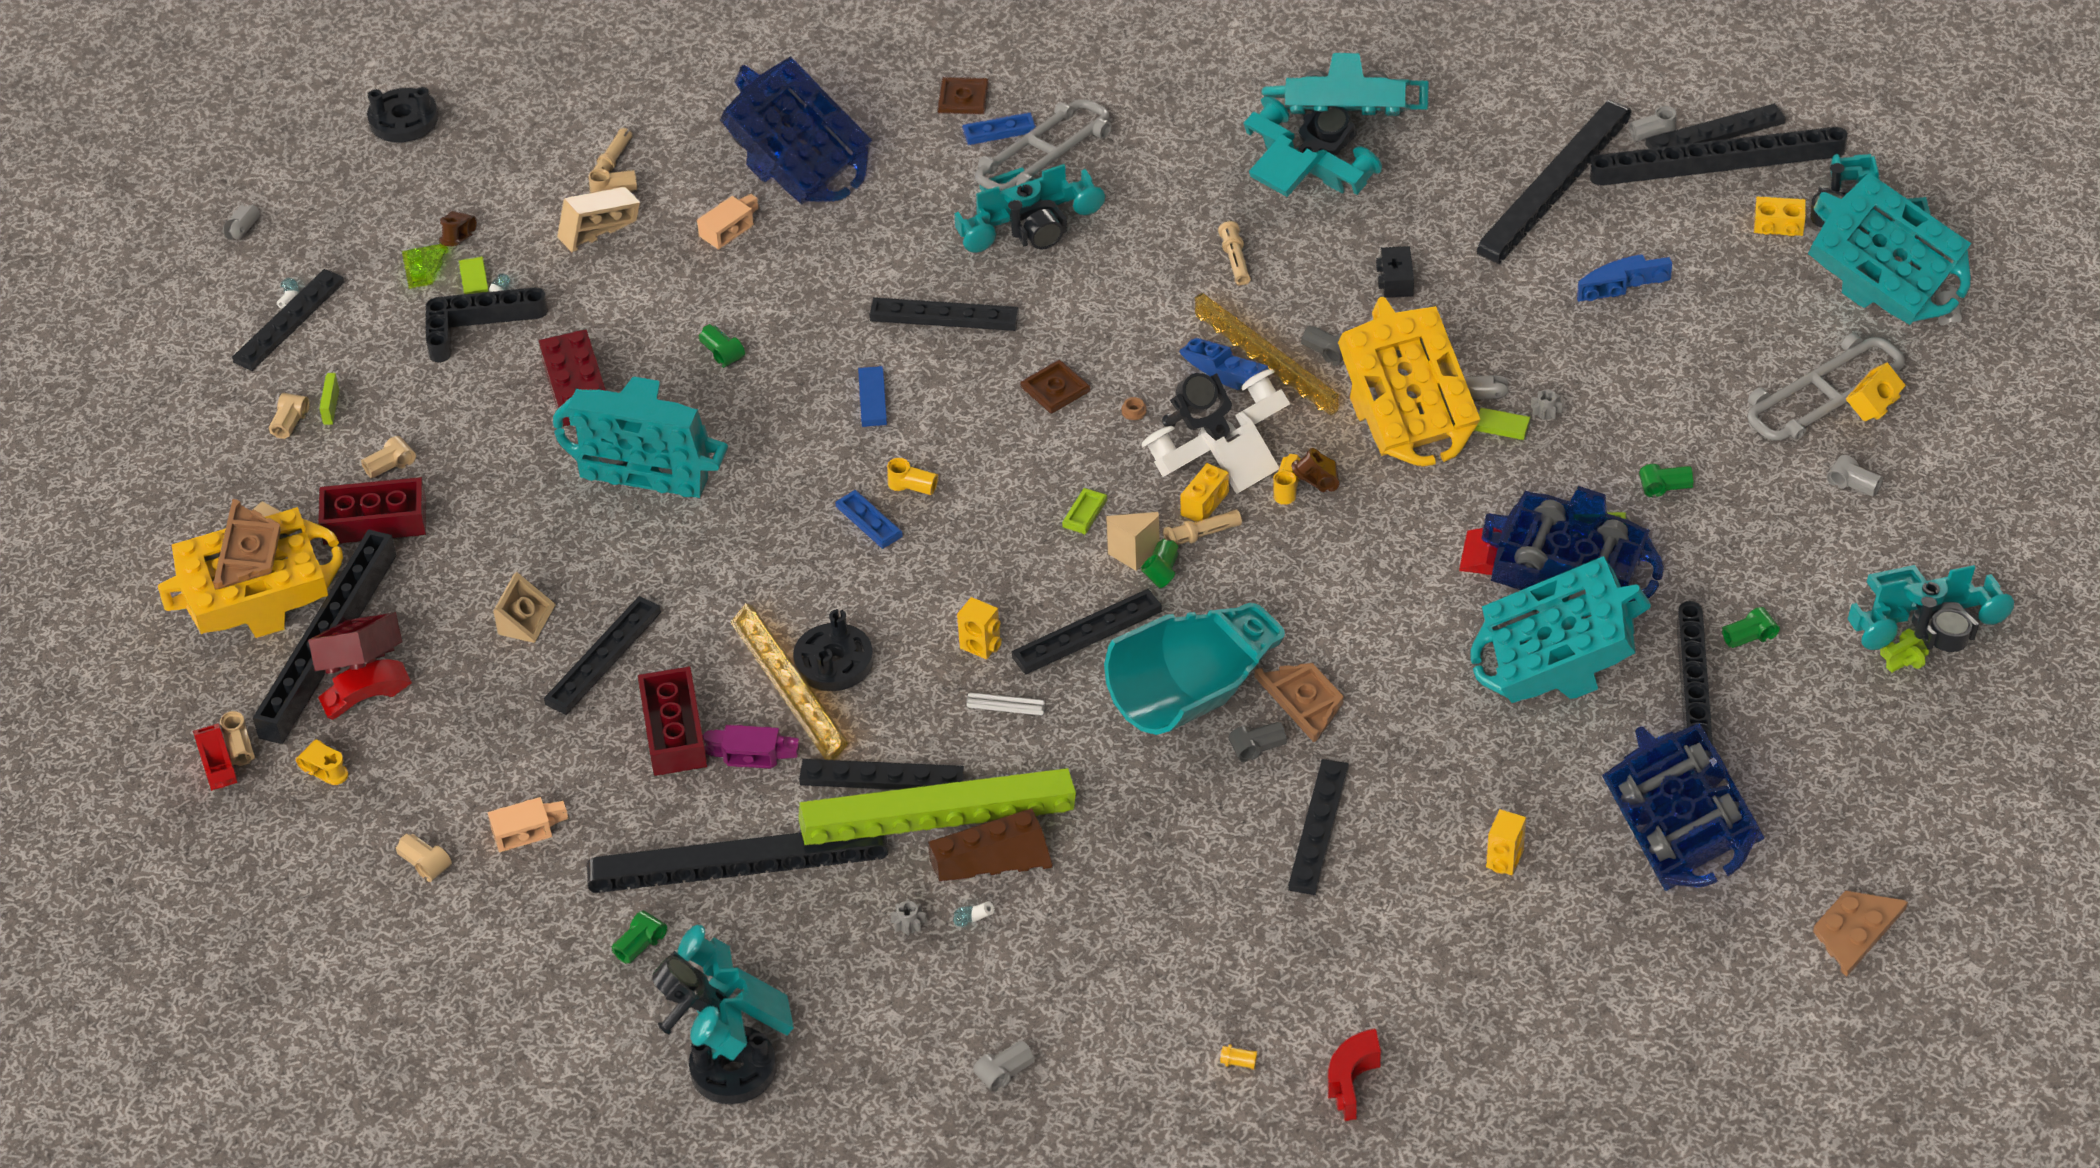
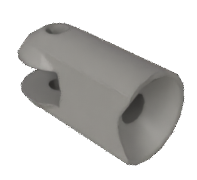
(241, 222)
(1942, 298)
(1487, 386)

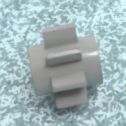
(1546, 404)
(908, 917)

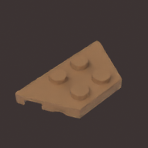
(247, 546)
(1303, 695)
(1856, 926)

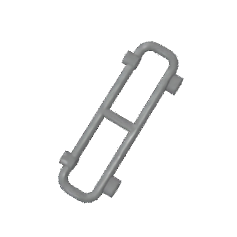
(1099, 127)
(1853, 346)

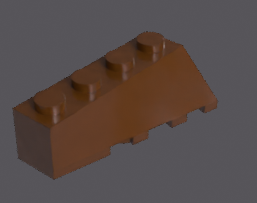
(992, 847)

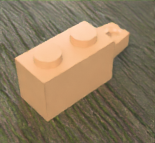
(727, 220)
(525, 822)

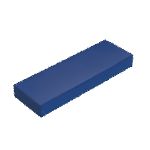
(998, 128)
(872, 396)
(869, 519)

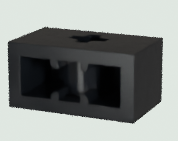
(1396, 272)

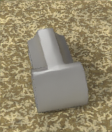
(1657, 124)
(1848, 473)
(998, 1069)

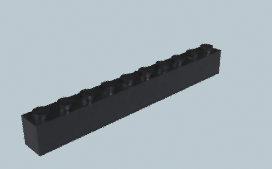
(344, 602)

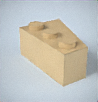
(594, 214)

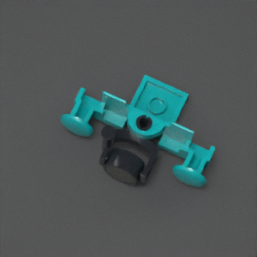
(1031, 200)

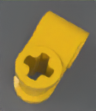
(323, 763)

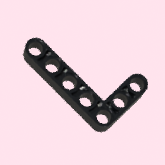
(478, 309)

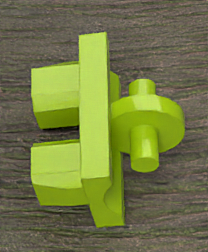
(1905, 653)

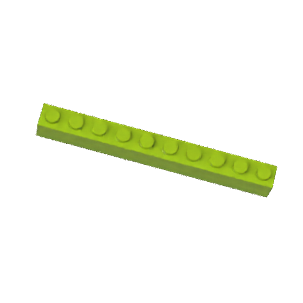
(935, 806)

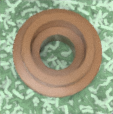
(1133, 408)

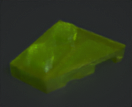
(422, 264)

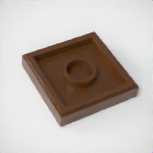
(963, 95)
(1055, 386)

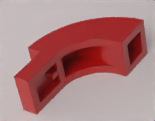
(352, 686)
(214, 756)
(1349, 1060)

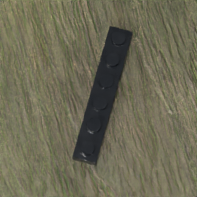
(1721, 128)
(944, 314)
(288, 320)
(1086, 631)
(602, 655)
(876, 774)
(1318, 827)

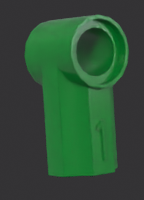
(723, 348)
(1657, 480)
(1160, 564)
(1755, 626)
(643, 931)

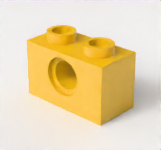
(1876, 392)

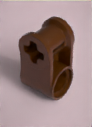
(456, 228)
(1317, 470)

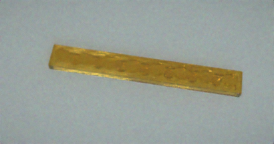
(1266, 354)
(789, 682)

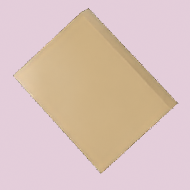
(1132, 537)
(522, 610)

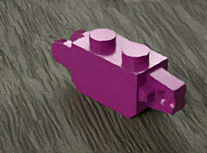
(750, 746)

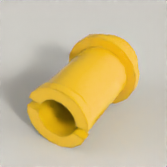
(1238, 1057)

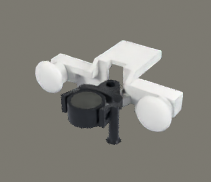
(1245, 456)

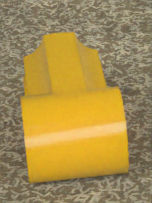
(902, 477)
(1285, 481)

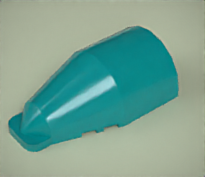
(1186, 664)

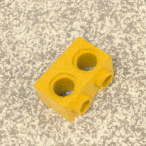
(1779, 216)
(1204, 493)
(979, 628)
(1506, 842)

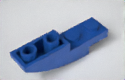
(1626, 272)
(1218, 359)

